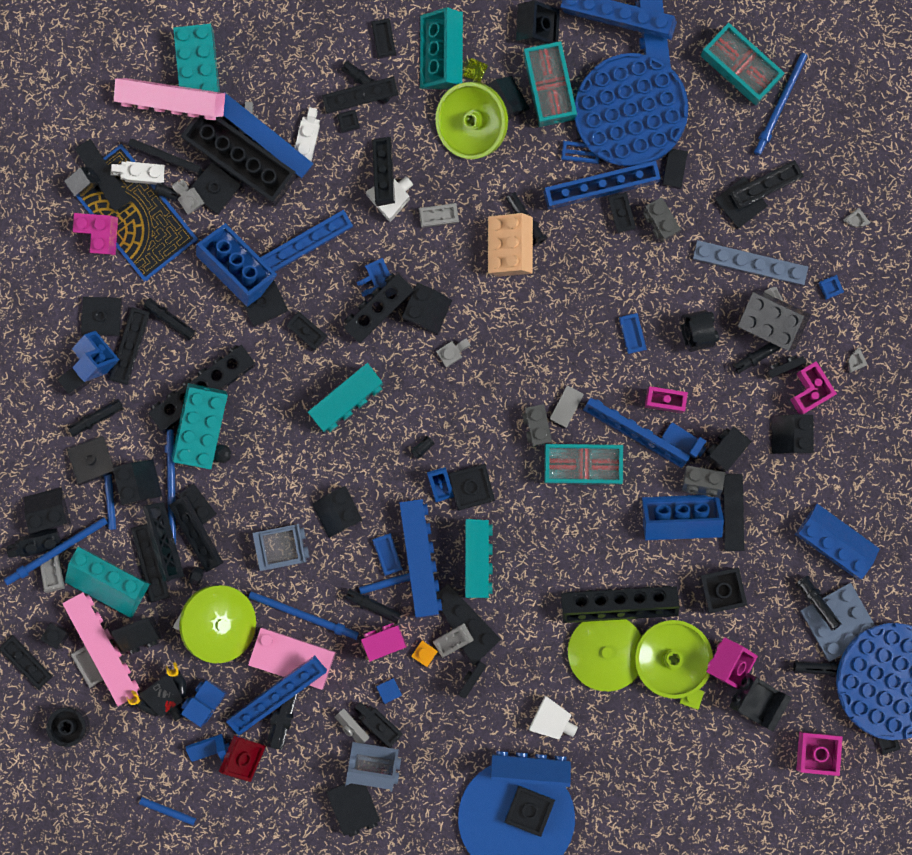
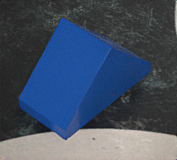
(440, 484)

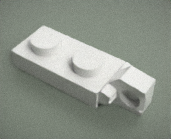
(308, 134)
(139, 172)

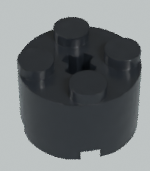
(699, 330)
(63, 716)

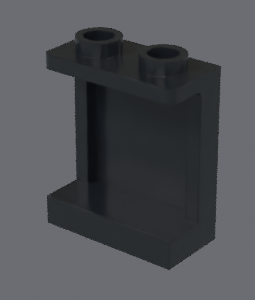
(760, 702)
(353, 808)

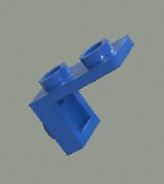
(682, 439)
(207, 748)

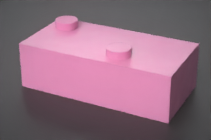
(284, 654)

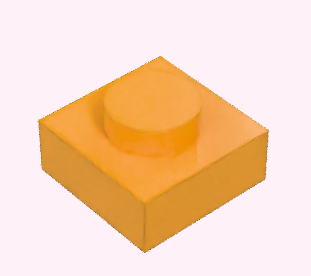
(424, 653)

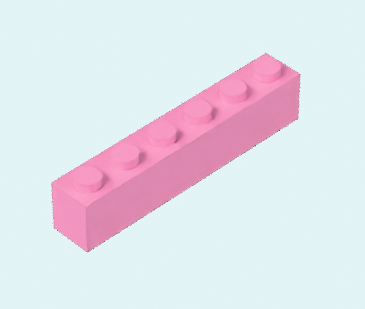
(169, 97)
(100, 648)

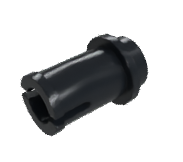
(163, 190)
(422, 447)

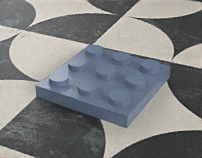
(849, 611)

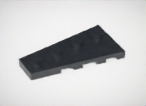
(458, 613)

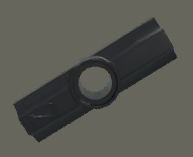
(281, 724)

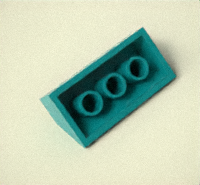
(441, 49)
(345, 398)
(477, 558)
(105, 581)

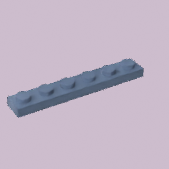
(750, 263)

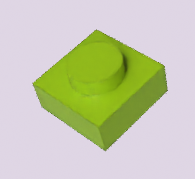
(693, 700)

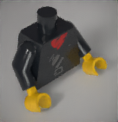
(163, 695)

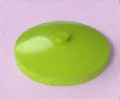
(471, 120)
(217, 624)
(604, 654)
(673, 659)

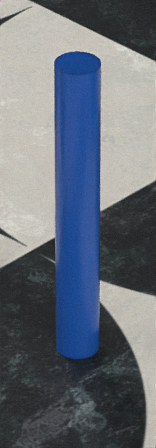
(110, 502)
(385, 583)
(167, 811)

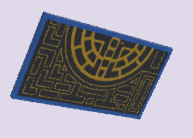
(148, 228)

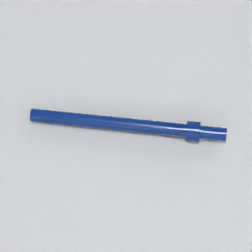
(765, 135)
(170, 479)
(23, 571)
(338, 629)

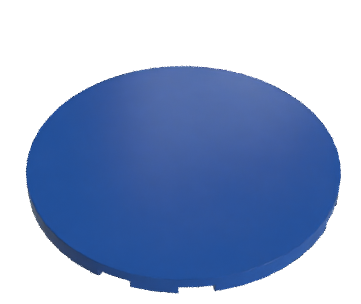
(631, 109)
(877, 681)
(485, 810)

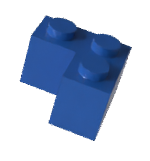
(94, 357)
(202, 706)

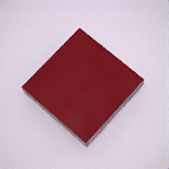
(242, 758)

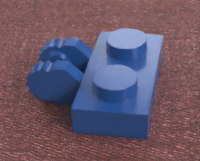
(378, 273)

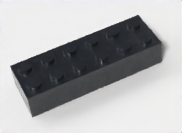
(240, 157)

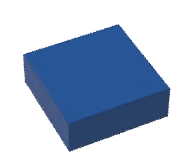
(831, 287)
(389, 690)

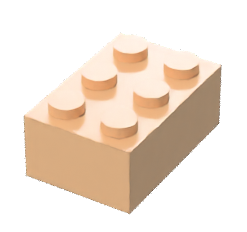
(510, 244)

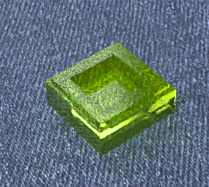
(475, 70)

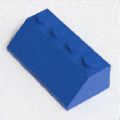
(235, 264)
(682, 517)
(838, 542)
(531, 770)

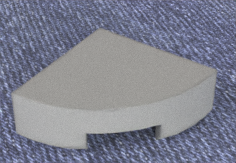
(857, 219)
(856, 361)

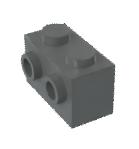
(661, 219)
(538, 425)
(703, 481)

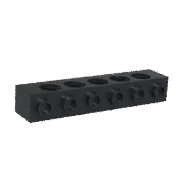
(245, 363)
(611, 610)

